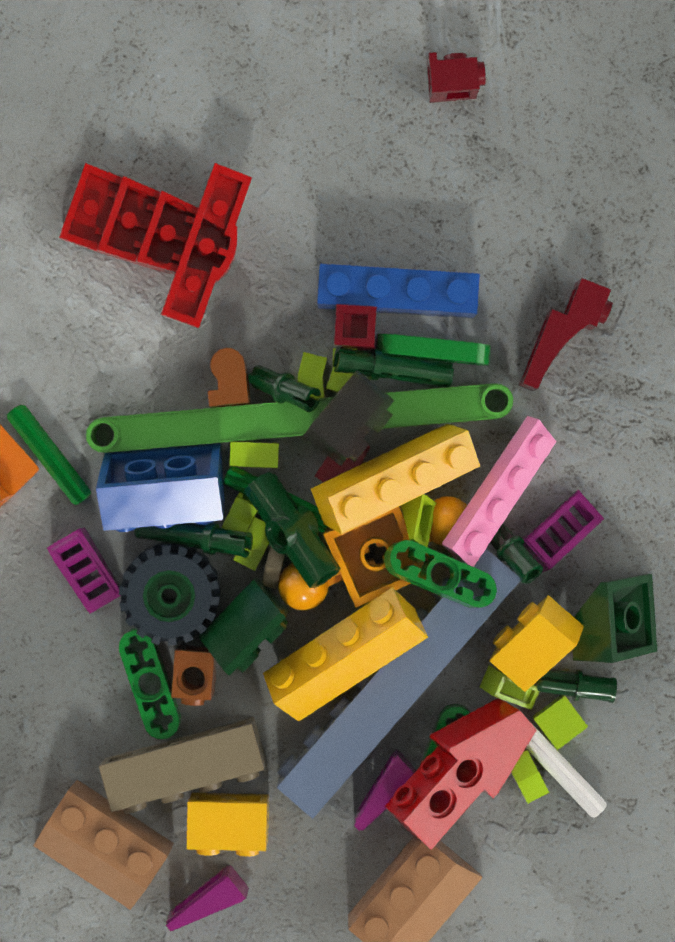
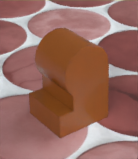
(232, 379)

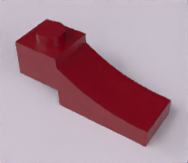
(584, 309)

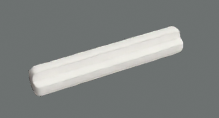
(566, 775)

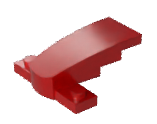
(162, 231)

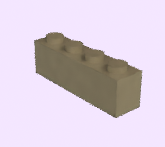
(183, 765)

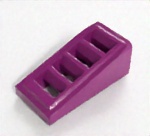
(584, 508)
(98, 563)
(392, 776)
(216, 894)

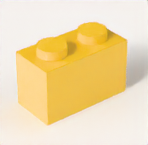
(536, 642)
(227, 823)

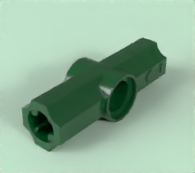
(292, 530)

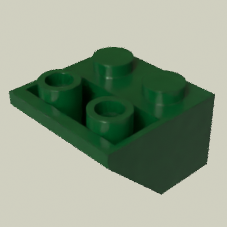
(243, 626)

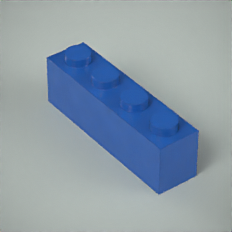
(399, 290)

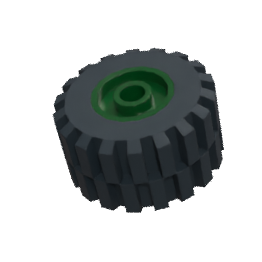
(170, 593)

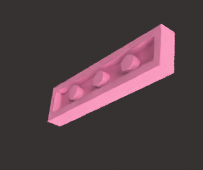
(499, 492)

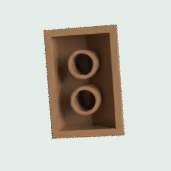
(102, 845)
(413, 895)

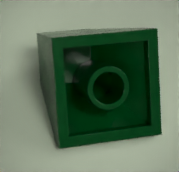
(618, 621)

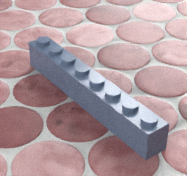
(386, 695)

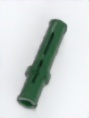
(379, 365)
(205, 537)

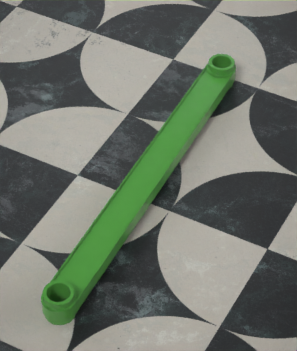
(287, 420)

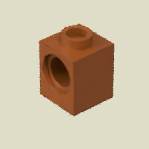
(198, 657)

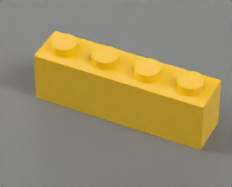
(395, 478)
(345, 655)

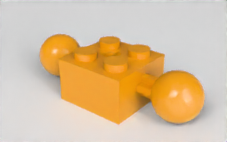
(361, 576)

